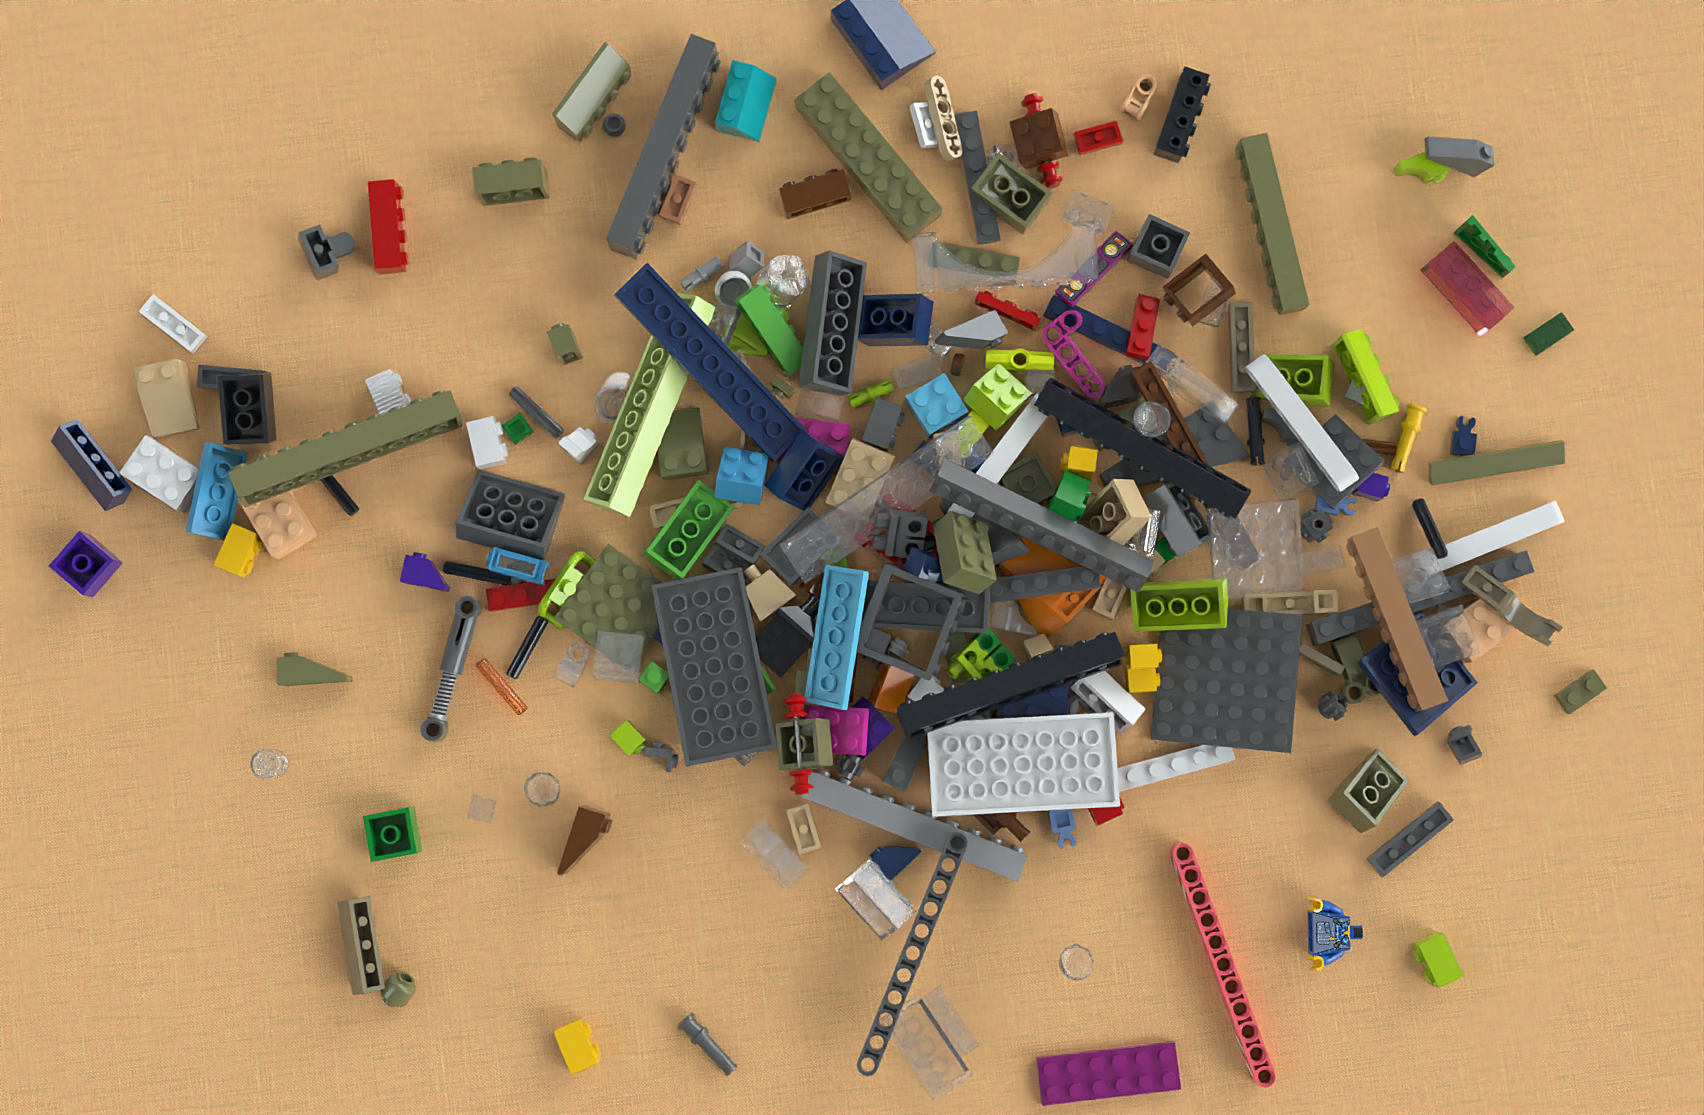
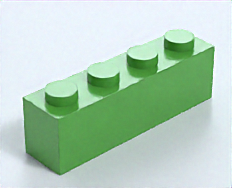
(771, 328)

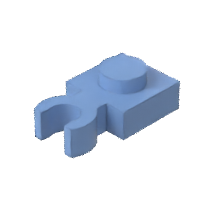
(1321, 504)
(1061, 823)

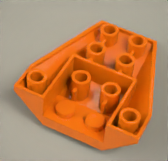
(1050, 611)

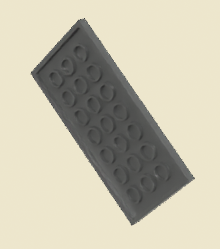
(714, 667)

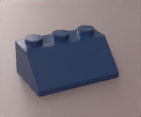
(804, 471)

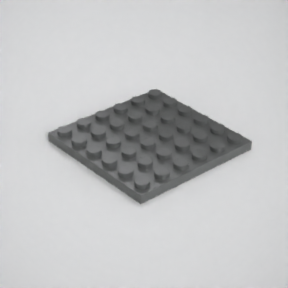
(1230, 683)

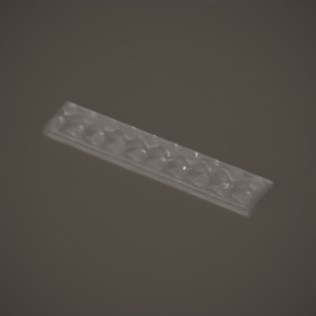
(899, 488)

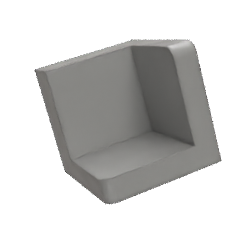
(747, 259)

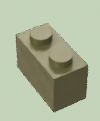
(564, 344)

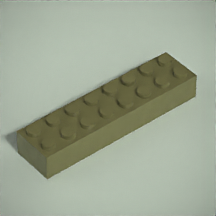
(868, 157)

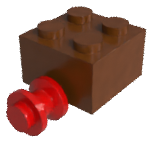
(1039, 140)

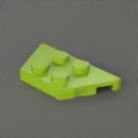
(746, 339)

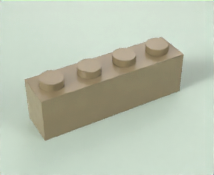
(361, 945)

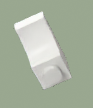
(579, 444)

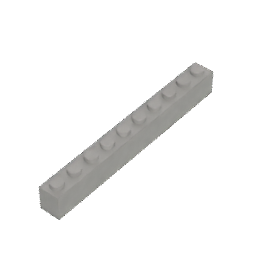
(913, 825)

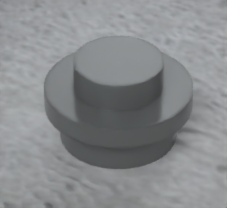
(614, 125)

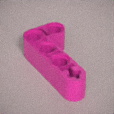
(1077, 358)

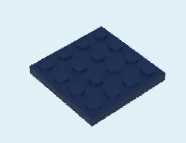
(1384, 675)

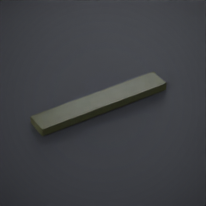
(1496, 462)

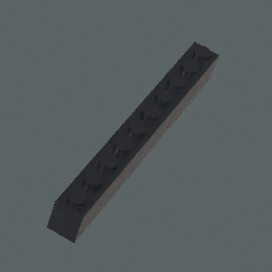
(1148, 452)
(1010, 685)

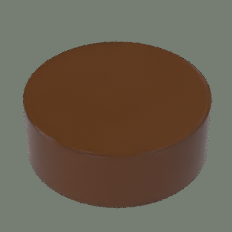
(957, 364)

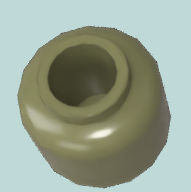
(398, 989)

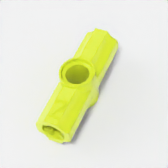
(1034, 360)

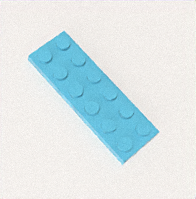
(836, 636)

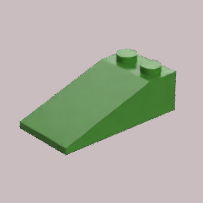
(688, 531)

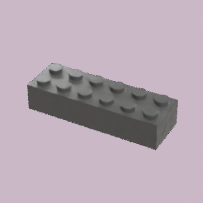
(832, 324)

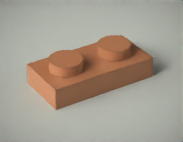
(677, 199)

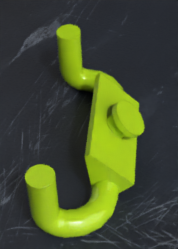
(564, 586)

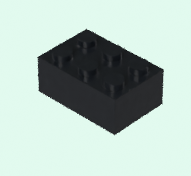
(247, 408)

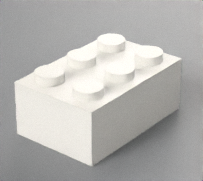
(162, 473)

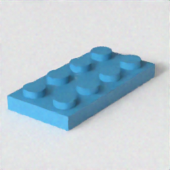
(214, 494)

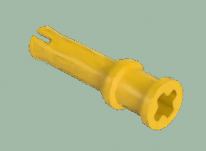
(1410, 428)

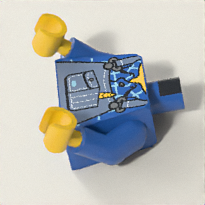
(1328, 933)

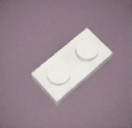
(923, 125)

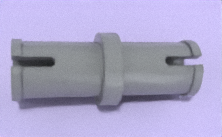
(701, 274)

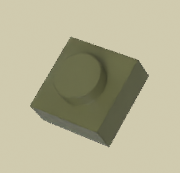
(781, 388)

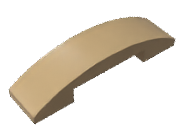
(1295, 602)

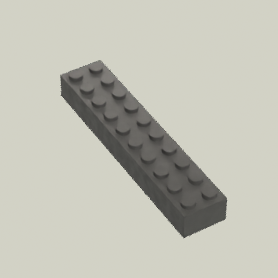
(663, 147)

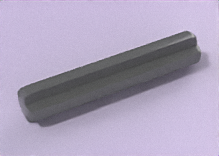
(536, 412)

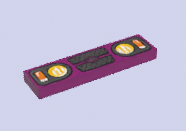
(1107, 256)

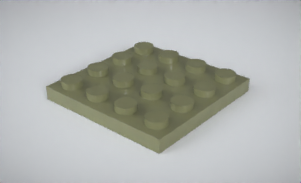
(612, 598)

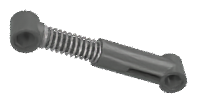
(452, 666)

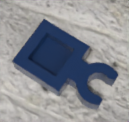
(1463, 441)

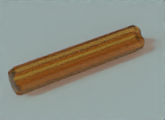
(501, 686)

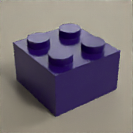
(85, 564)

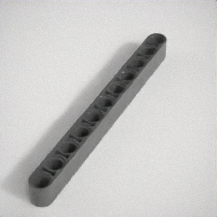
(912, 965)

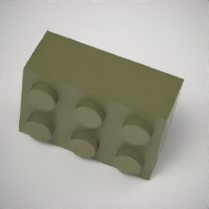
(510, 181)
(964, 552)

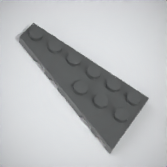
(1213, 437)

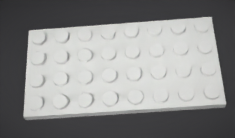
(1024, 765)

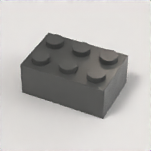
(1178, 519)

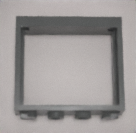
(874, 607)

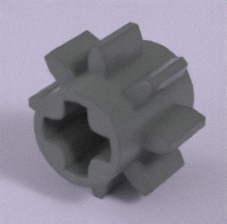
(1332, 706)
(849, 766)

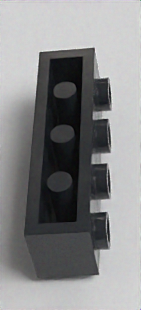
(1181, 115)

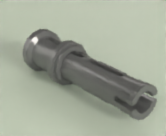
(700, 1036)

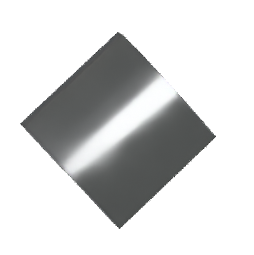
(732, 550)

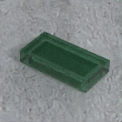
(1548, 333)

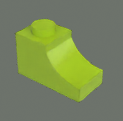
(1422, 168)

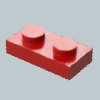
(1098, 137)

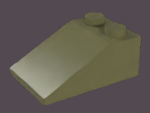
(1011, 193)
(683, 446)
(1369, 791)

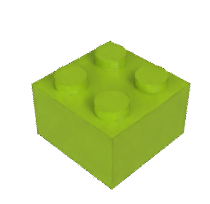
(997, 396)

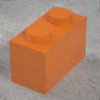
(891, 688)

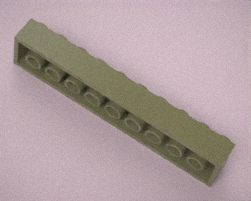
(345, 448)

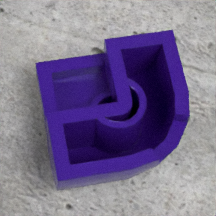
(878, 726)

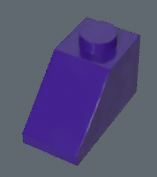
(422, 573)

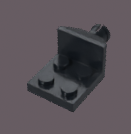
(787, 636)

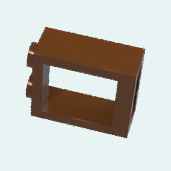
(1202, 264)

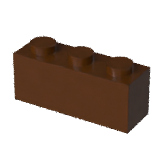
(815, 193)

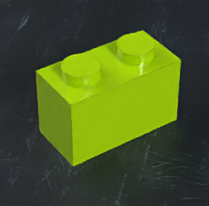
(1437, 960)

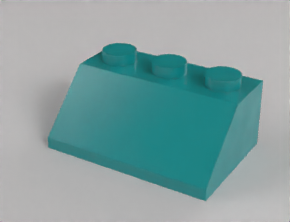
(745, 101)

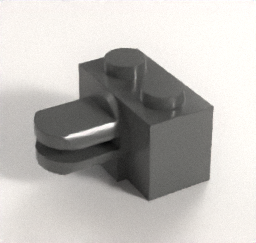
(324, 250)

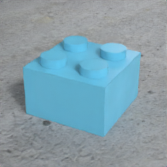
(936, 405)

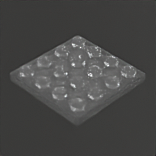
(1258, 549)

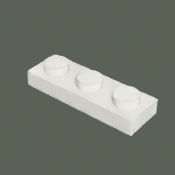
(173, 323)

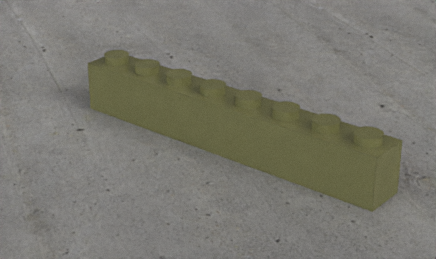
(1272, 224)

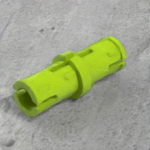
(870, 393)

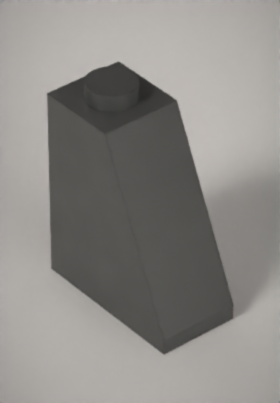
(1004, 543)

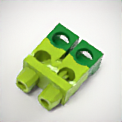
(979, 657)

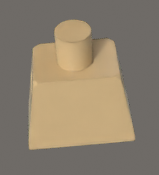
(766, 592)

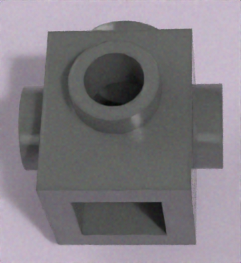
(1308, 529)

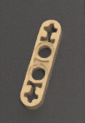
(937, 93)

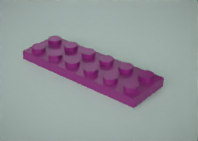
(1108, 1073)

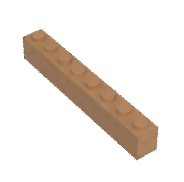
(1396, 620)

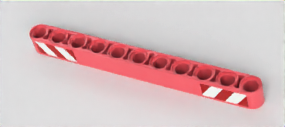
(1222, 950)

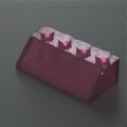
(1467, 288)

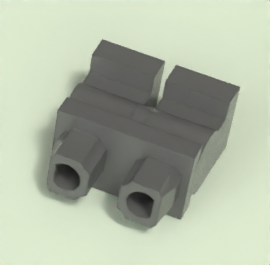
(903, 531)

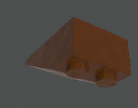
(586, 831)

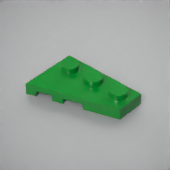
(1484, 246)

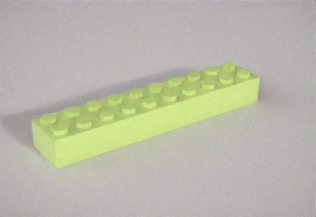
(641, 424)

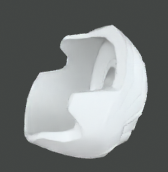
(730, 287)

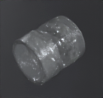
(269, 763)

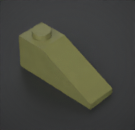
(303, 671)

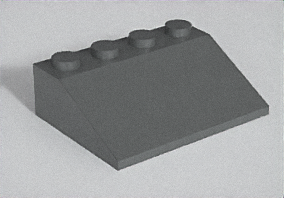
(509, 515)

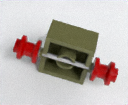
(802, 744)

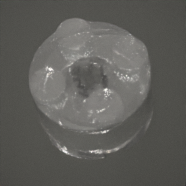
(784, 279)

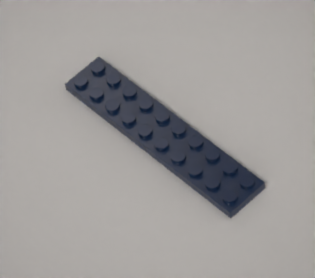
(709, 361)

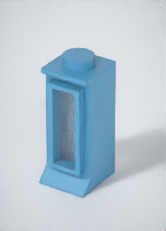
(517, 566)

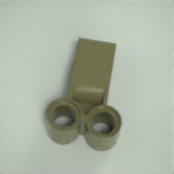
(1347, 653)

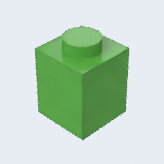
(655, 677)

